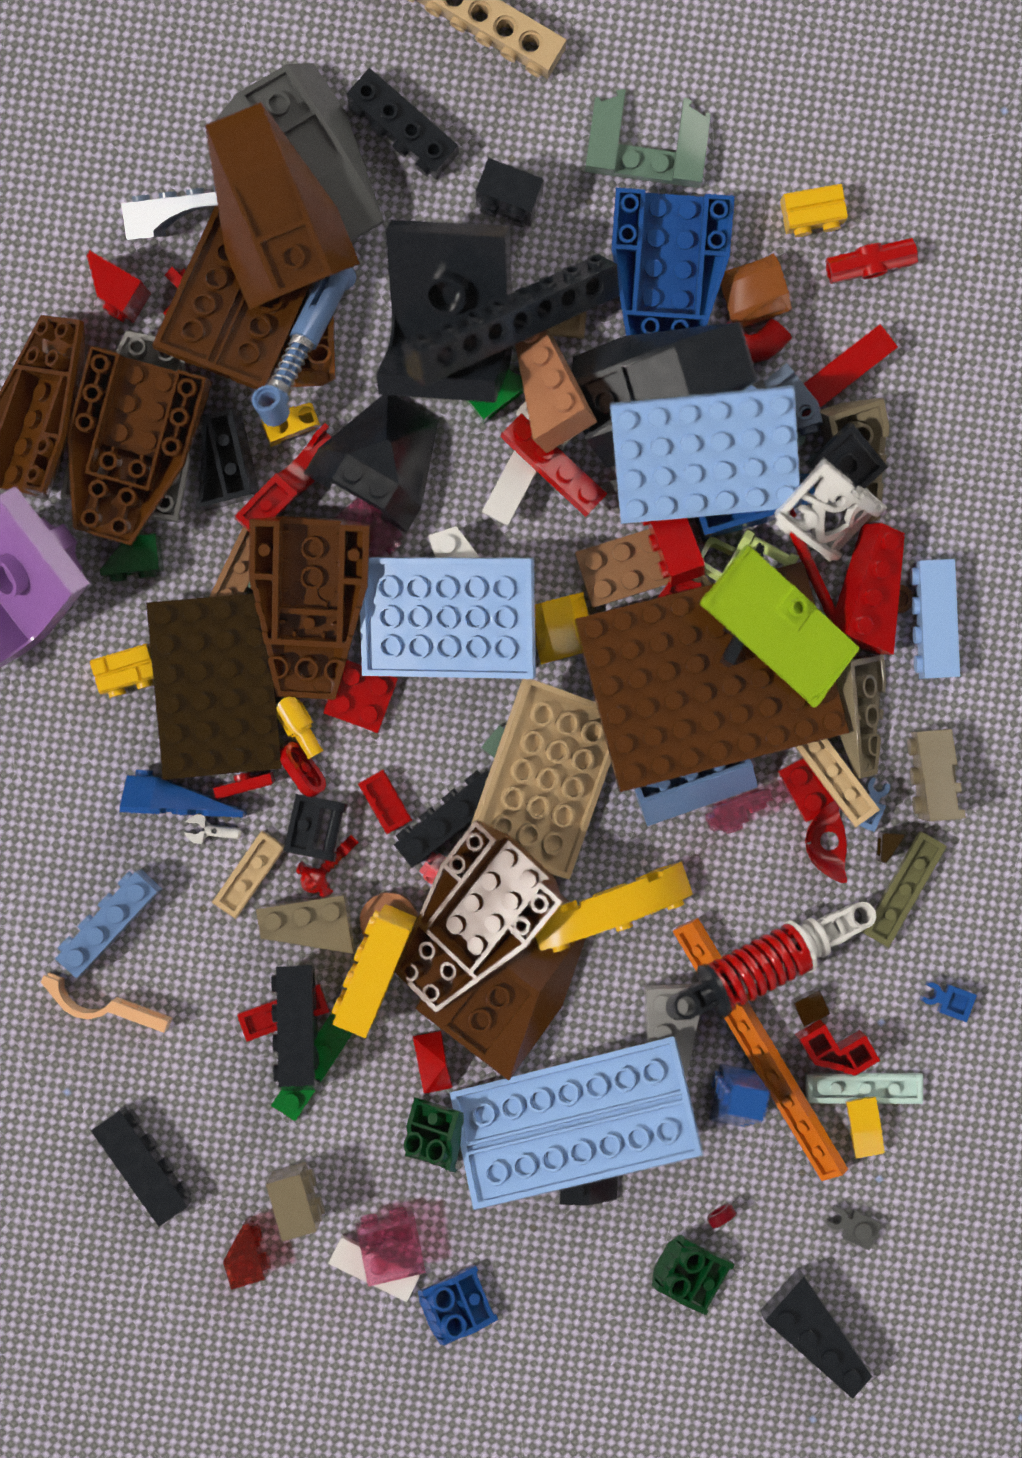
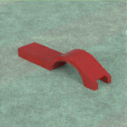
(283, 486)

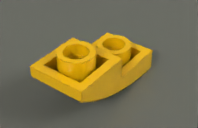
(865, 1127)

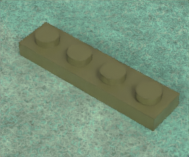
(905, 888)

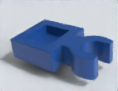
(953, 1001)

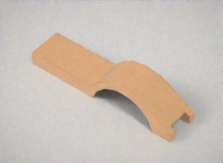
(56, 987)

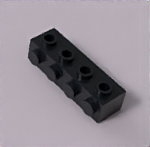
(402, 124)
(441, 824)

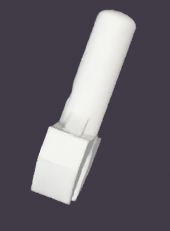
(210, 830)

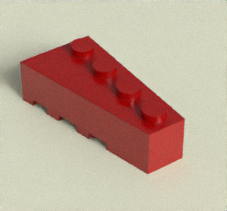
(872, 589)

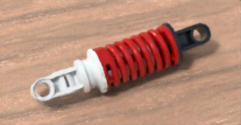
(768, 962)

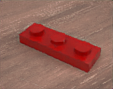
(258, 1020)

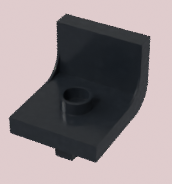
(435, 278)

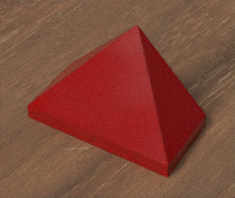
(432, 1061)

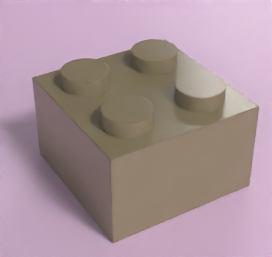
(295, 1201)

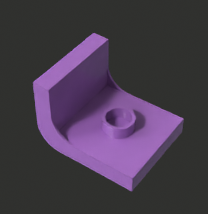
(36, 576)

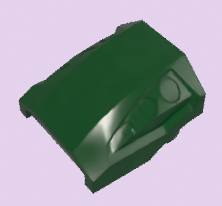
(434, 1134)
(690, 1273)

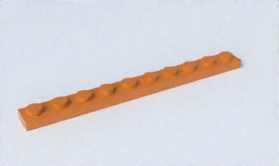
(769, 1064)

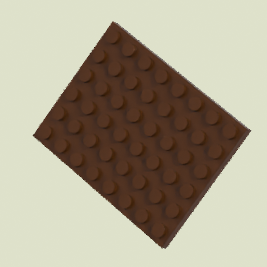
(672, 702)

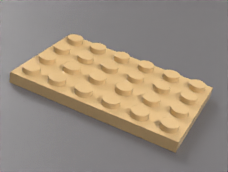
(547, 775)

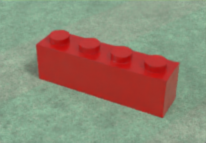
(677, 550)

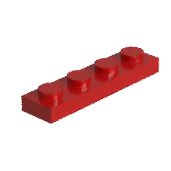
(554, 467)

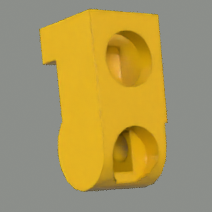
(300, 421)

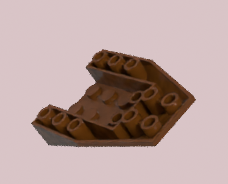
(128, 441)
(510, 1006)

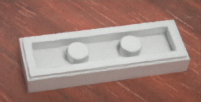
(349, 1259)

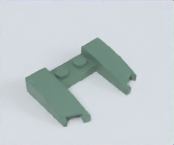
(613, 159)

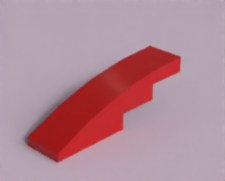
(850, 366)

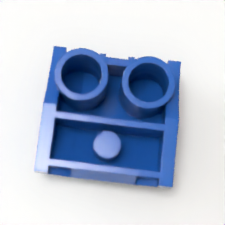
(456, 1306)

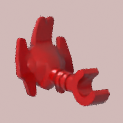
(314, 879)

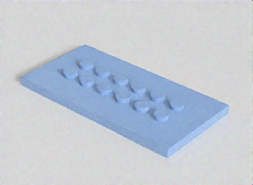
(576, 1123)

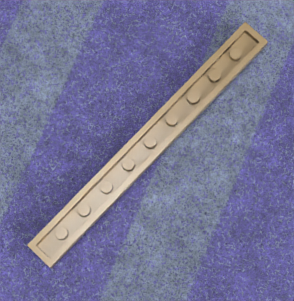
(834, 773)

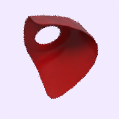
(828, 861)

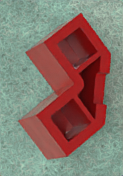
(849, 1055)

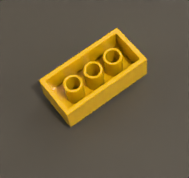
(376, 965)

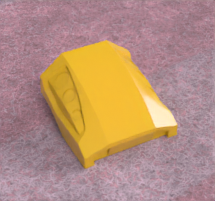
(556, 629)

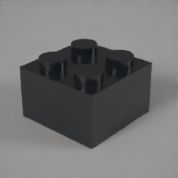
(509, 193)

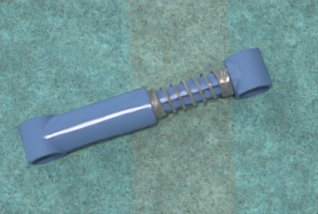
(272, 399)

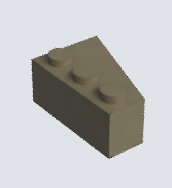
(309, 922)

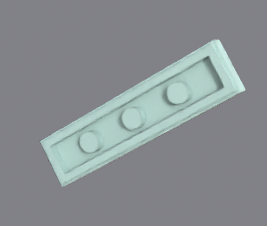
(842, 1087)

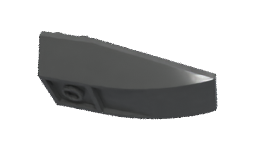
(321, 135)

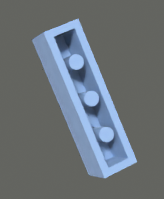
(935, 619)

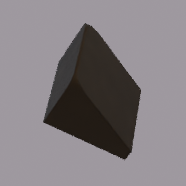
(887, 844)
(810, 1006)

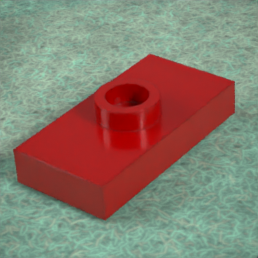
(242, 783)
(385, 801)

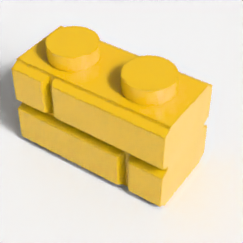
(814, 210)
(123, 670)

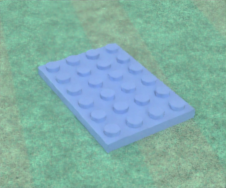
(705, 454)
(449, 618)

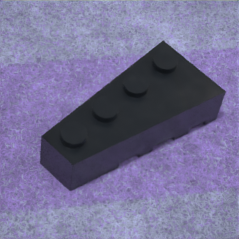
(295, 1028)
(809, 1327)

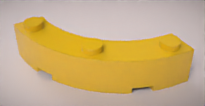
(616, 907)

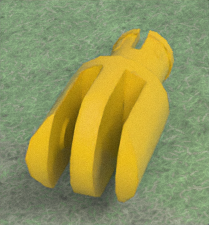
(298, 724)

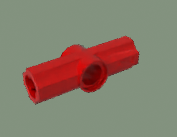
(871, 261)

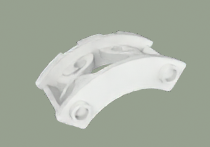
(833, 483)

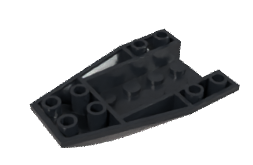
(659, 367)

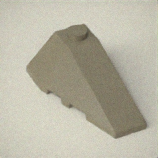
(871, 421)
(860, 698)

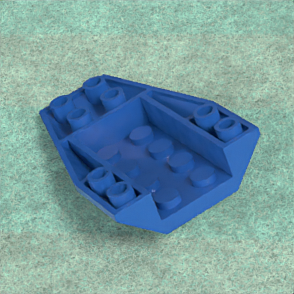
(669, 257)

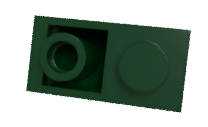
(140, 558)

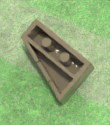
(934, 775)

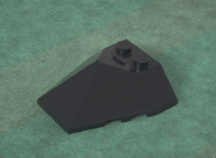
(381, 458)

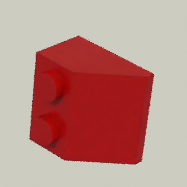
(118, 290)

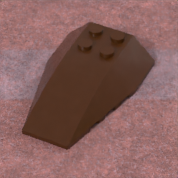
(308, 598)

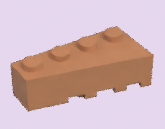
(551, 392)

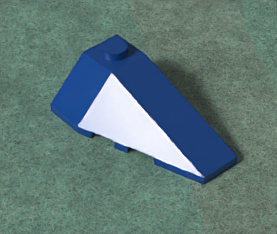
(154, 795)

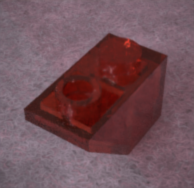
(245, 1259)

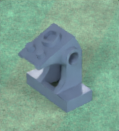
(803, 399)

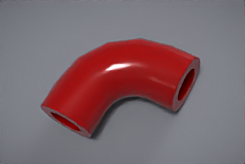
(767, 341)

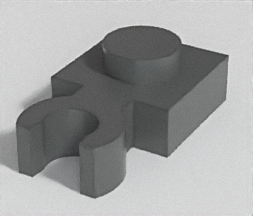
(857, 1228)

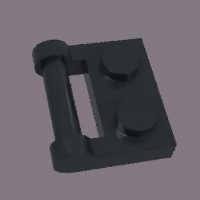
(306, 826)

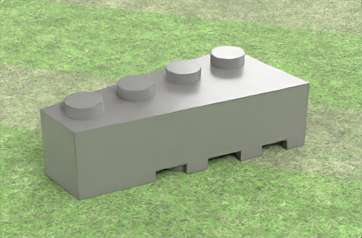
(661, 1026)

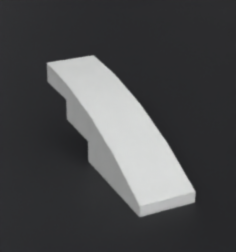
(509, 490)

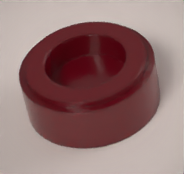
(721, 1215)

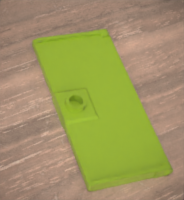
(780, 625)

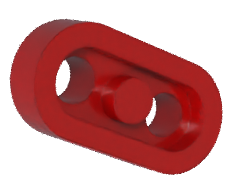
(301, 770)

